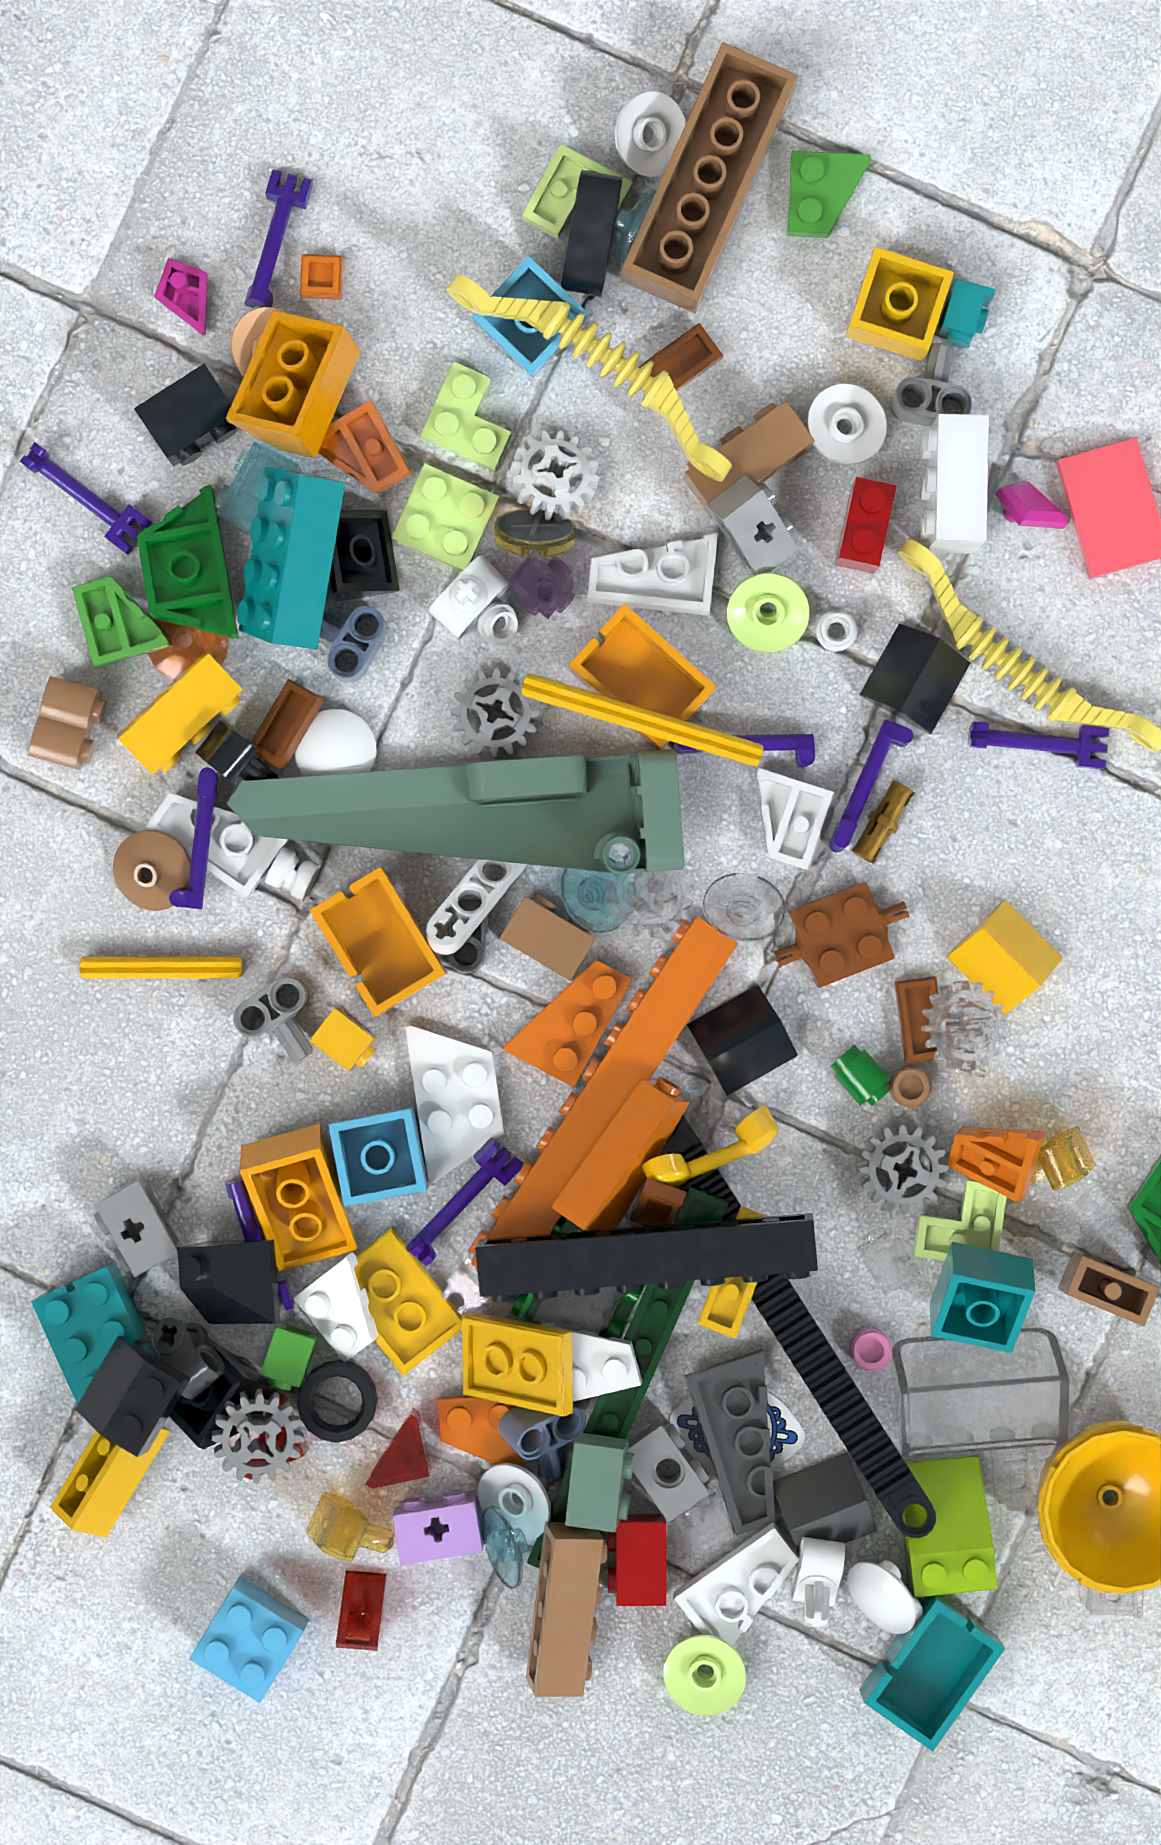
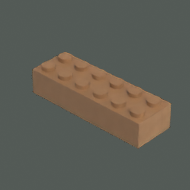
(708, 177)

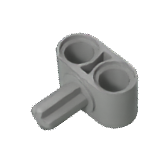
(931, 389)
(278, 1017)

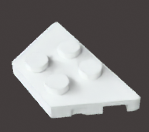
(453, 1098)

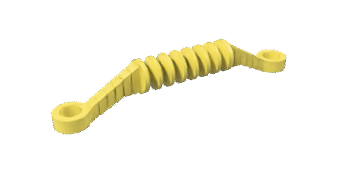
(553, 317)
(965, 630)

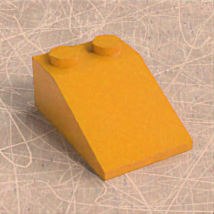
(298, 1196)

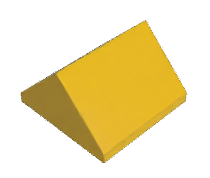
(1005, 957)

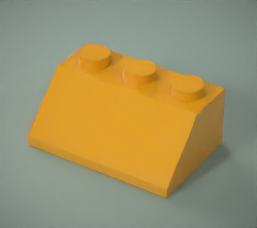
(294, 382)

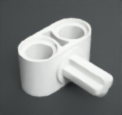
(468, 596)
(817, 1577)

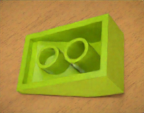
(960, 1547)

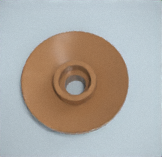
(162, 856)

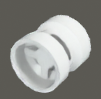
(293, 874)

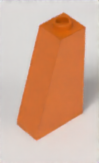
(613, 1168)

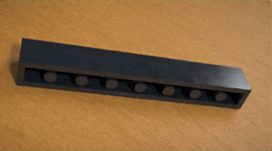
(647, 1256)

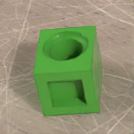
(288, 1356)

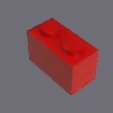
(865, 525)
(639, 1561)

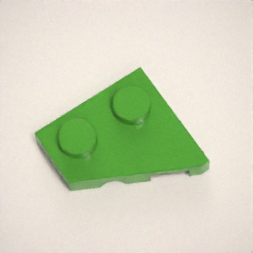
(821, 189)
(115, 623)

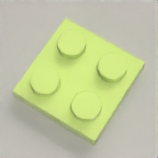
(445, 518)

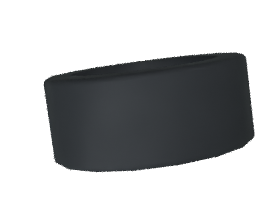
(331, 1432)

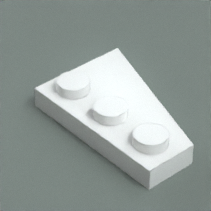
(657, 578)
(234, 850)
(736, 1586)

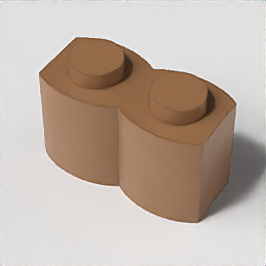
(66, 723)

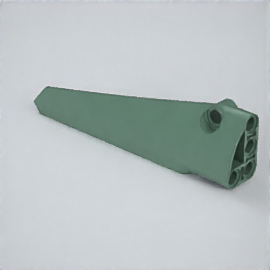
(501, 811)

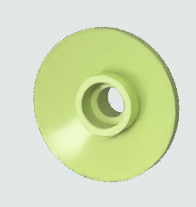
(773, 630)
(699, 1691)

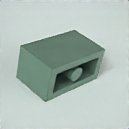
(598, 1482)

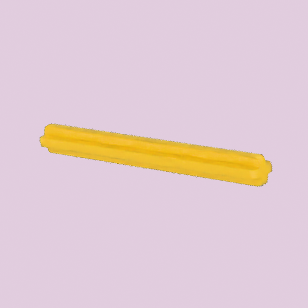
(642, 720)

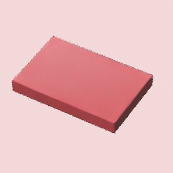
(1112, 507)

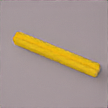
(161, 967)

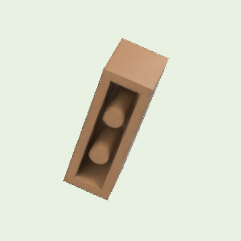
(756, 452)

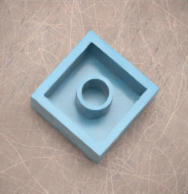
(519, 338)
(378, 1156)
(249, 1639)

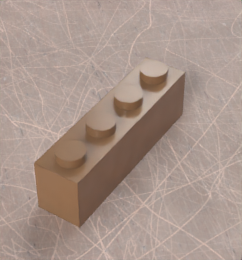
(565, 1610)

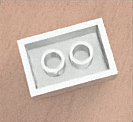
(955, 483)

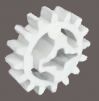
(549, 481)

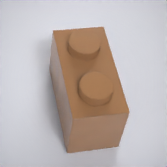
(547, 937)
(1108, 1288)

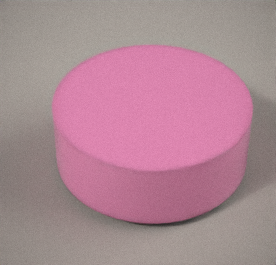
(870, 1349)

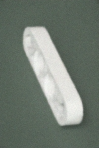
(472, 884)

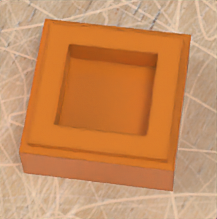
(321, 276)

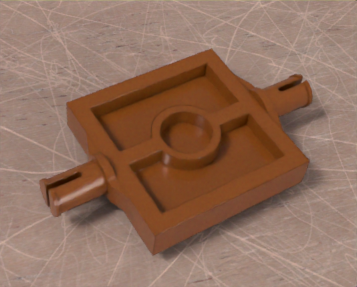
(841, 934)

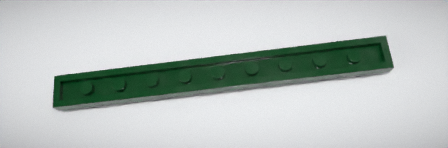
(649, 1335)

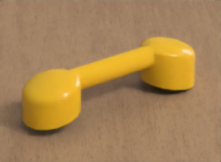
(753, 1133)

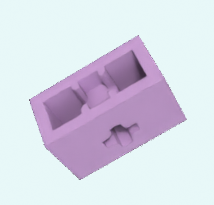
(421, 1543)

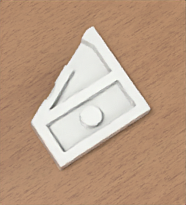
(792, 817)
(340, 1309)
(601, 1364)

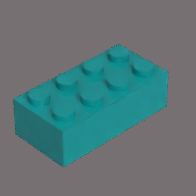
(290, 557)

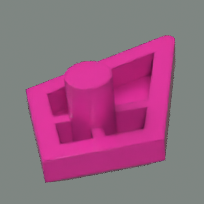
(184, 293)
(1030, 507)

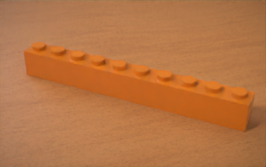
(632, 1056)

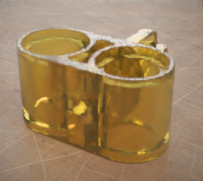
(1063, 1160)
(342, 1528)

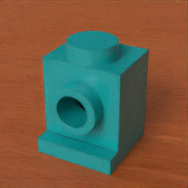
(964, 312)

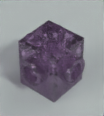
(542, 571)

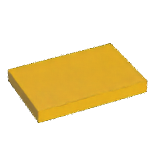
(404, 1302)
(517, 1363)

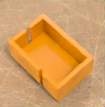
(641, 671)
(378, 940)

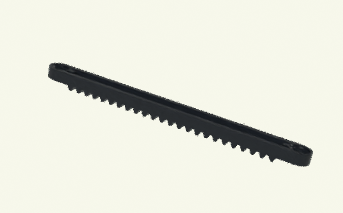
(820, 1366)

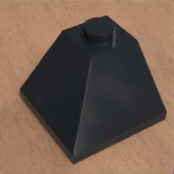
(231, 1280)
(198, 1415)

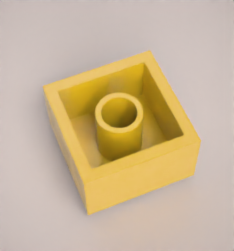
(899, 304)

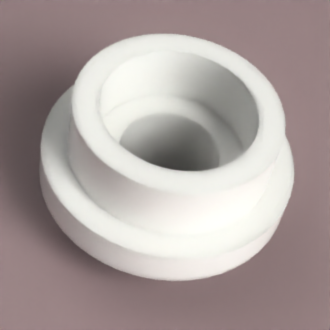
(845, 621)
(505, 627)

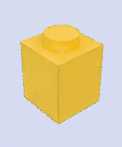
(344, 1040)

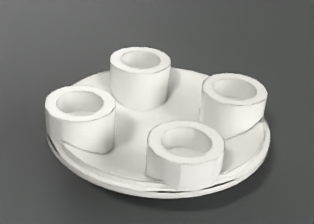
(336, 745)
(883, 1596)

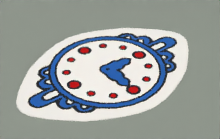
(785, 1431)

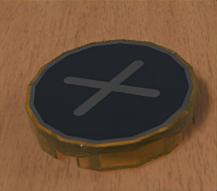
(521, 531)

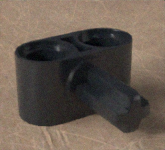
(233, 755)

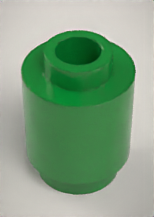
(861, 1076)

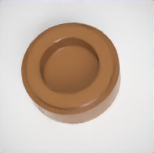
(910, 1086)

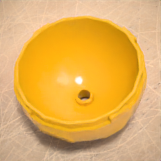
(1098, 1542)

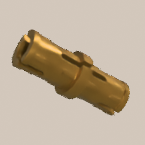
(883, 822)

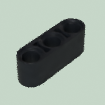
(591, 233)

